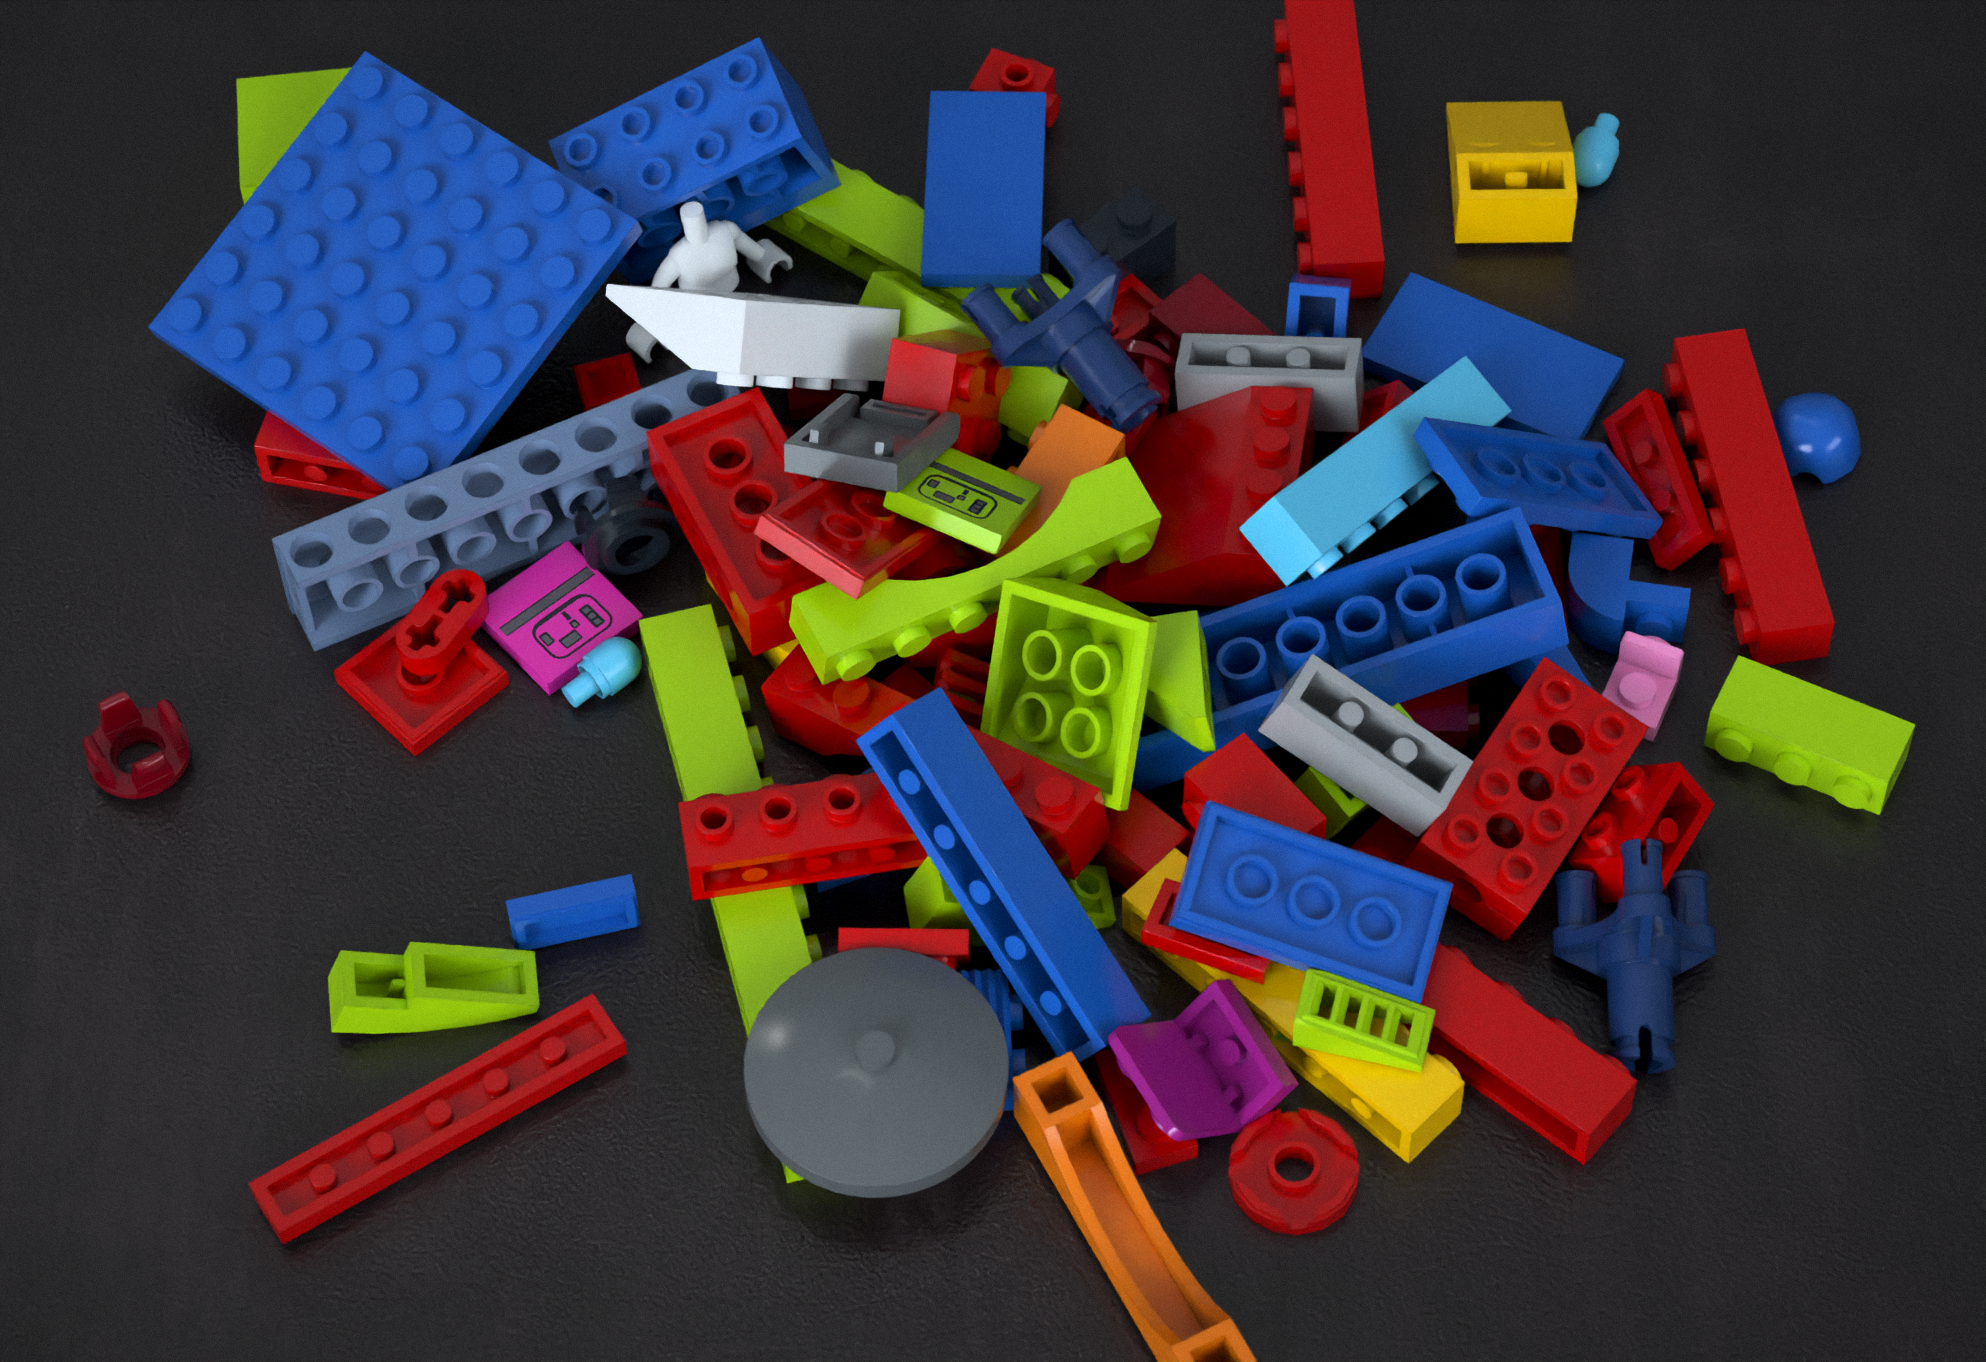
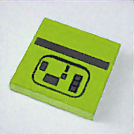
(967, 500)

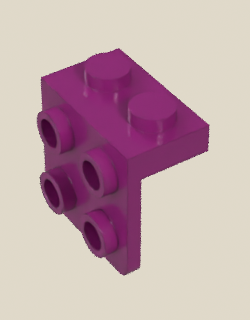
(1206, 1067)

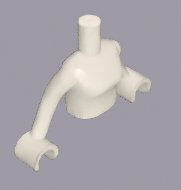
(707, 262)

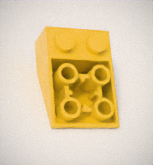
(1511, 172)

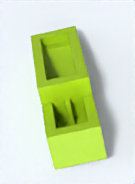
(430, 988)

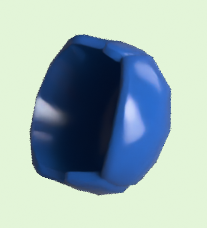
(1817, 435)

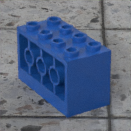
(715, 136)

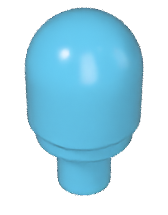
(1596, 151)
(604, 670)

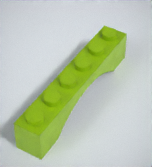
(1098, 521)

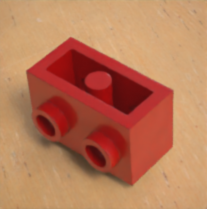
(1643, 805)

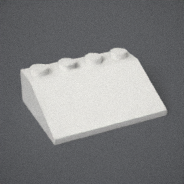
(766, 335)

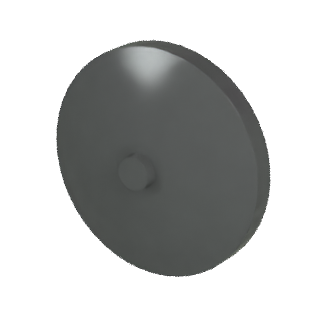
(876, 1072)

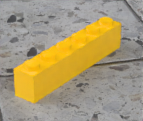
(1391, 1102)

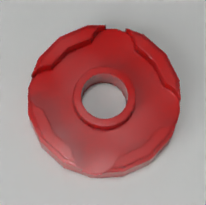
(1286, 1204)

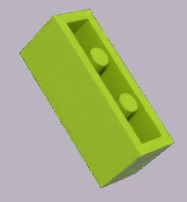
(1808, 735)

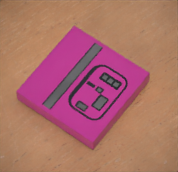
(557, 616)

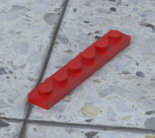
(437, 1118)

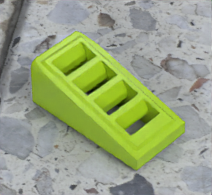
(1346, 995)

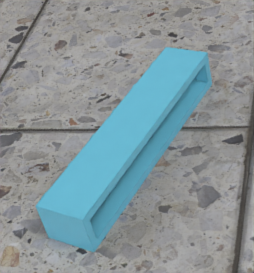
(1366, 478)

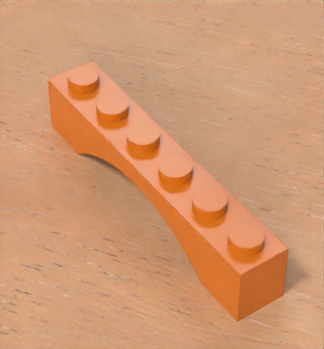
(1095, 1181)

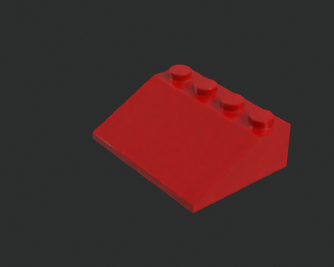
(1207, 478)

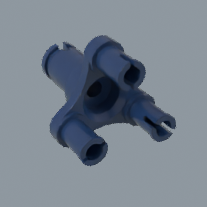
(1070, 331)
(1637, 947)

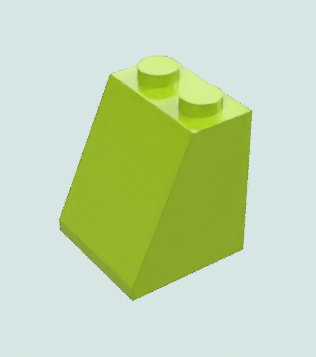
(273, 115)

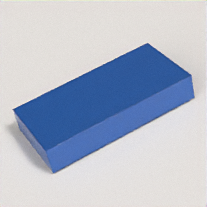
(573, 913)

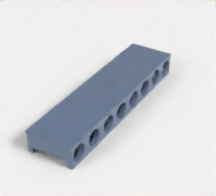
(477, 514)

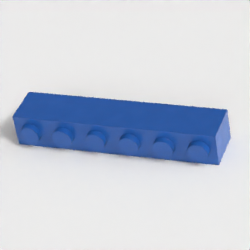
(1002, 876)

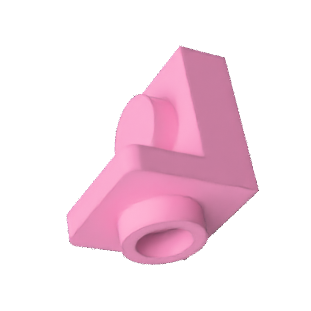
(1645, 679)

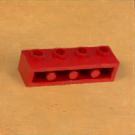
(794, 835)

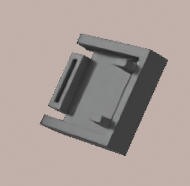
(875, 452)

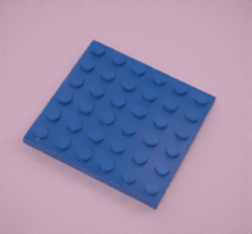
(395, 278)

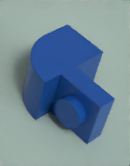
(1607, 604)

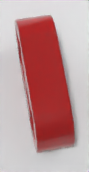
(449, 626)

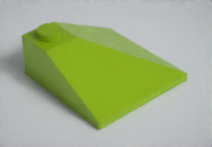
(1070, 680)

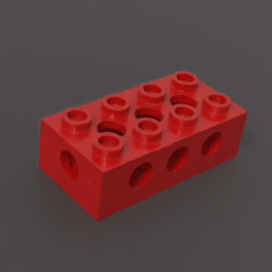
(718, 479)
(1527, 798)

